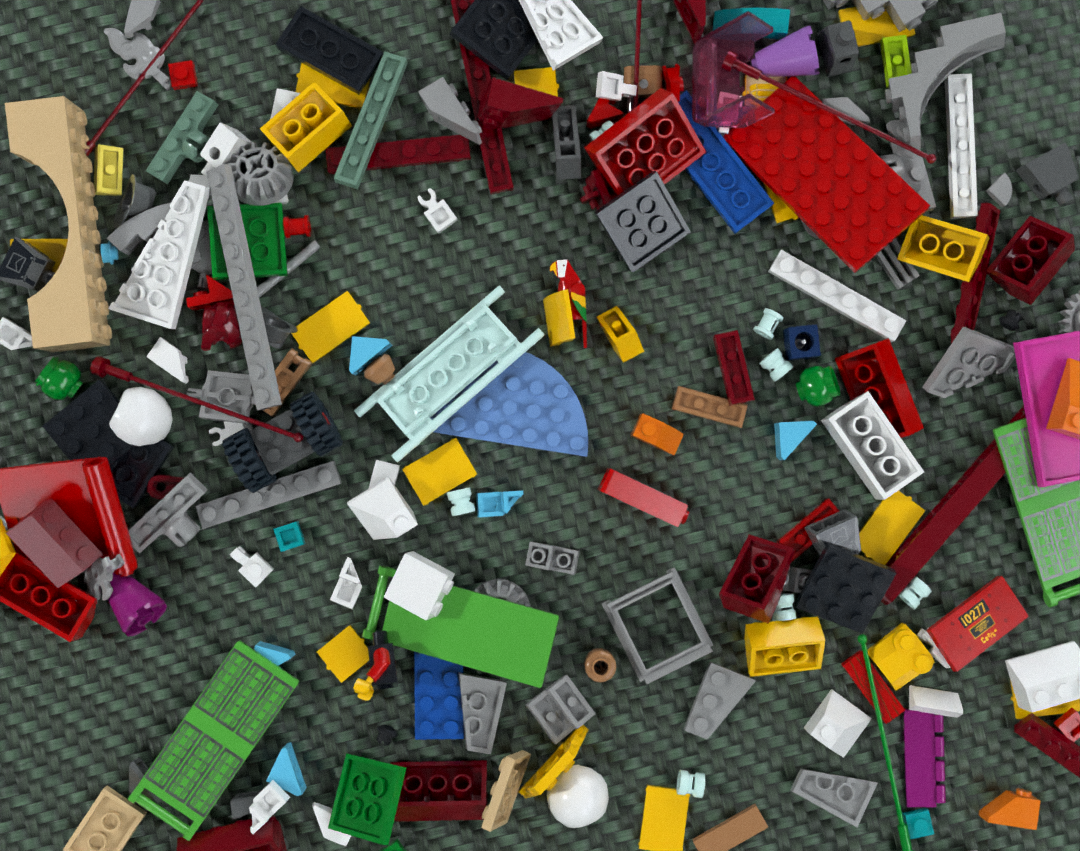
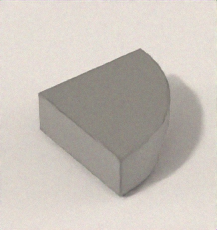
(1001, 190)

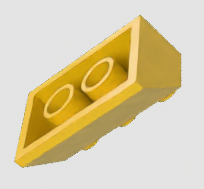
(306, 126)
(943, 248)
(784, 646)

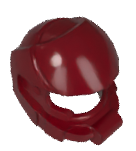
(220, 324)

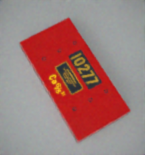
(977, 623)

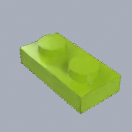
(895, 57)

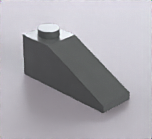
(566, 143)

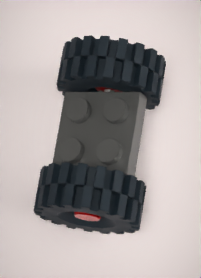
(262, 452)

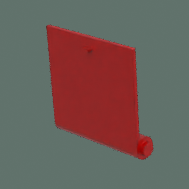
(82, 491)

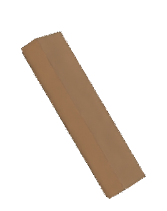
(709, 407)
(732, 831)

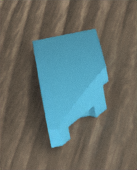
(496, 503)

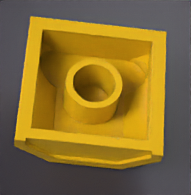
(901, 656)

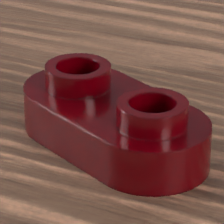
(169, 481)

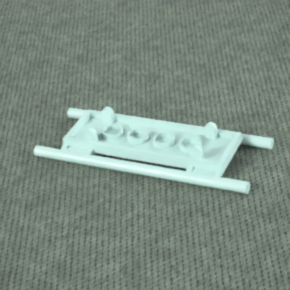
(446, 370)

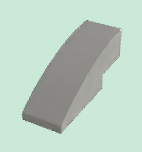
(138, 228)

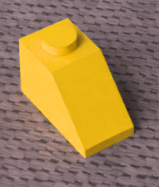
(620, 334)

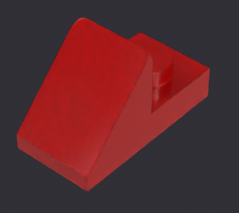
(602, 112)
(203, 299)

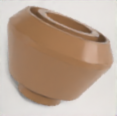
(380, 370)

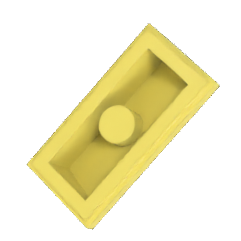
(108, 170)

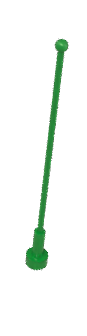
(902, 827)

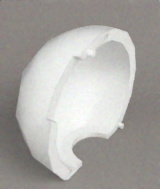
(141, 417)
(578, 797)

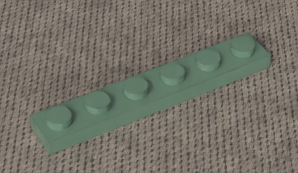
(370, 120)

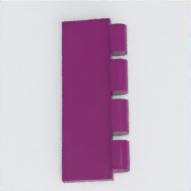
(920, 751)

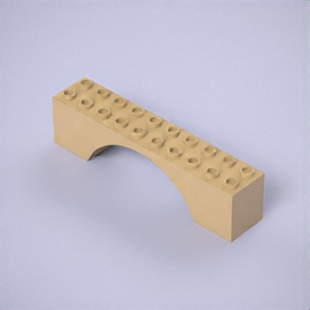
(72, 305)

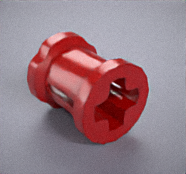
(297, 226)

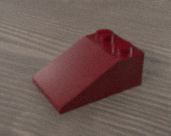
(693, 15)
(511, 104)
(757, 578)

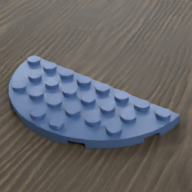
(523, 408)

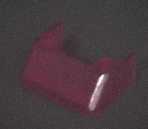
(717, 91)

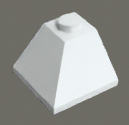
(383, 511)
(837, 723)

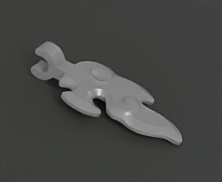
(141, 50)
(100, 575)

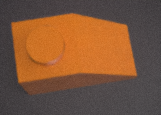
(657, 434)
(1013, 809)

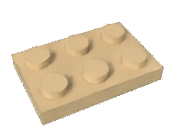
(505, 790)
(106, 824)

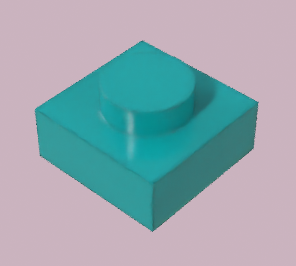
(289, 536)
(918, 823)

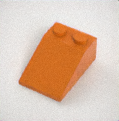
(1066, 407)

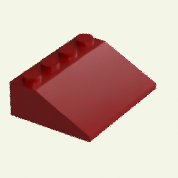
(646, 140)

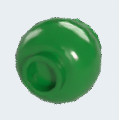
(59, 379)
(818, 385)

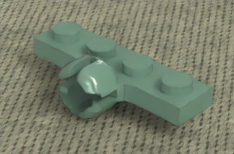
(185, 139)

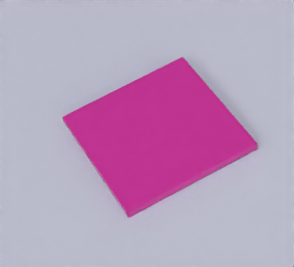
(1040, 372)

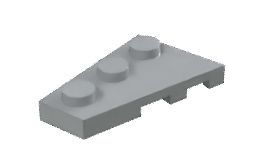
(716, 698)
(481, 710)
(835, 793)

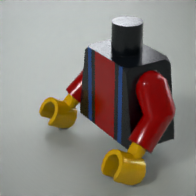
(382, 668)

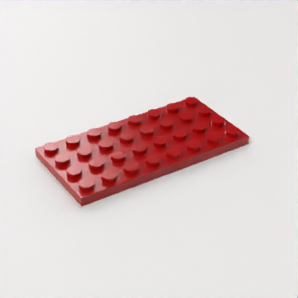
(827, 176)

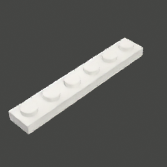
(961, 146)
(837, 296)

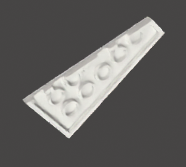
(560, 29)
(164, 265)

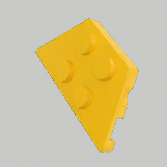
(559, 761)

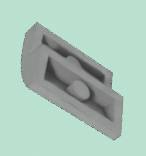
(560, 709)

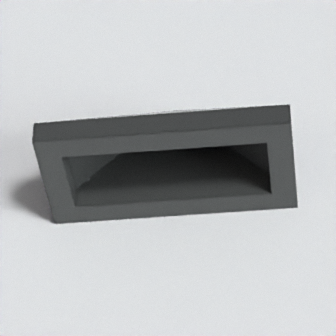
(137, 770)

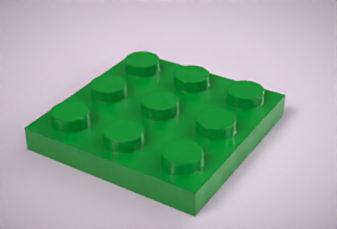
(264, 238)
(367, 799)

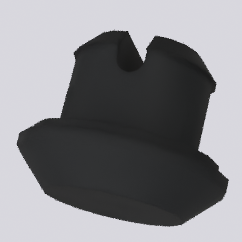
(1010, 320)
(386, 734)

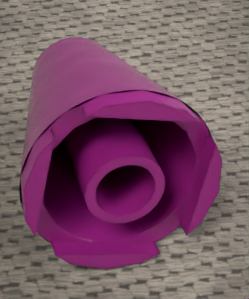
(134, 604)

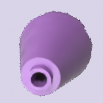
(789, 56)

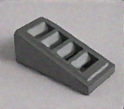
(241, 803)

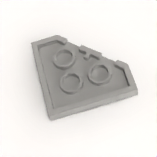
(968, 362)

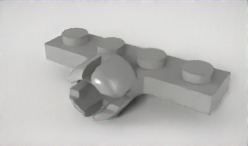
(908, 165)
(170, 516)

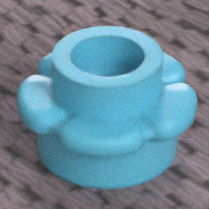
(109, 253)

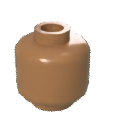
(601, 673)

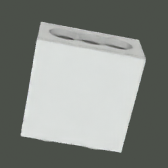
(420, 585)

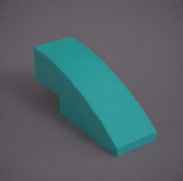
(774, 17)

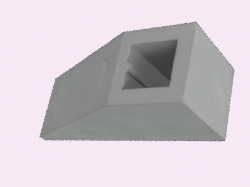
(448, 111)

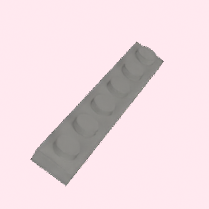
(278, 492)

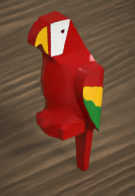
(570, 281)

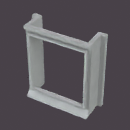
(676, 661)

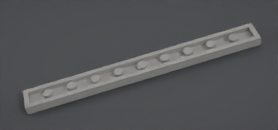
(243, 287)

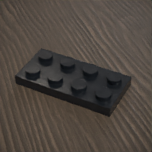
(329, 50)

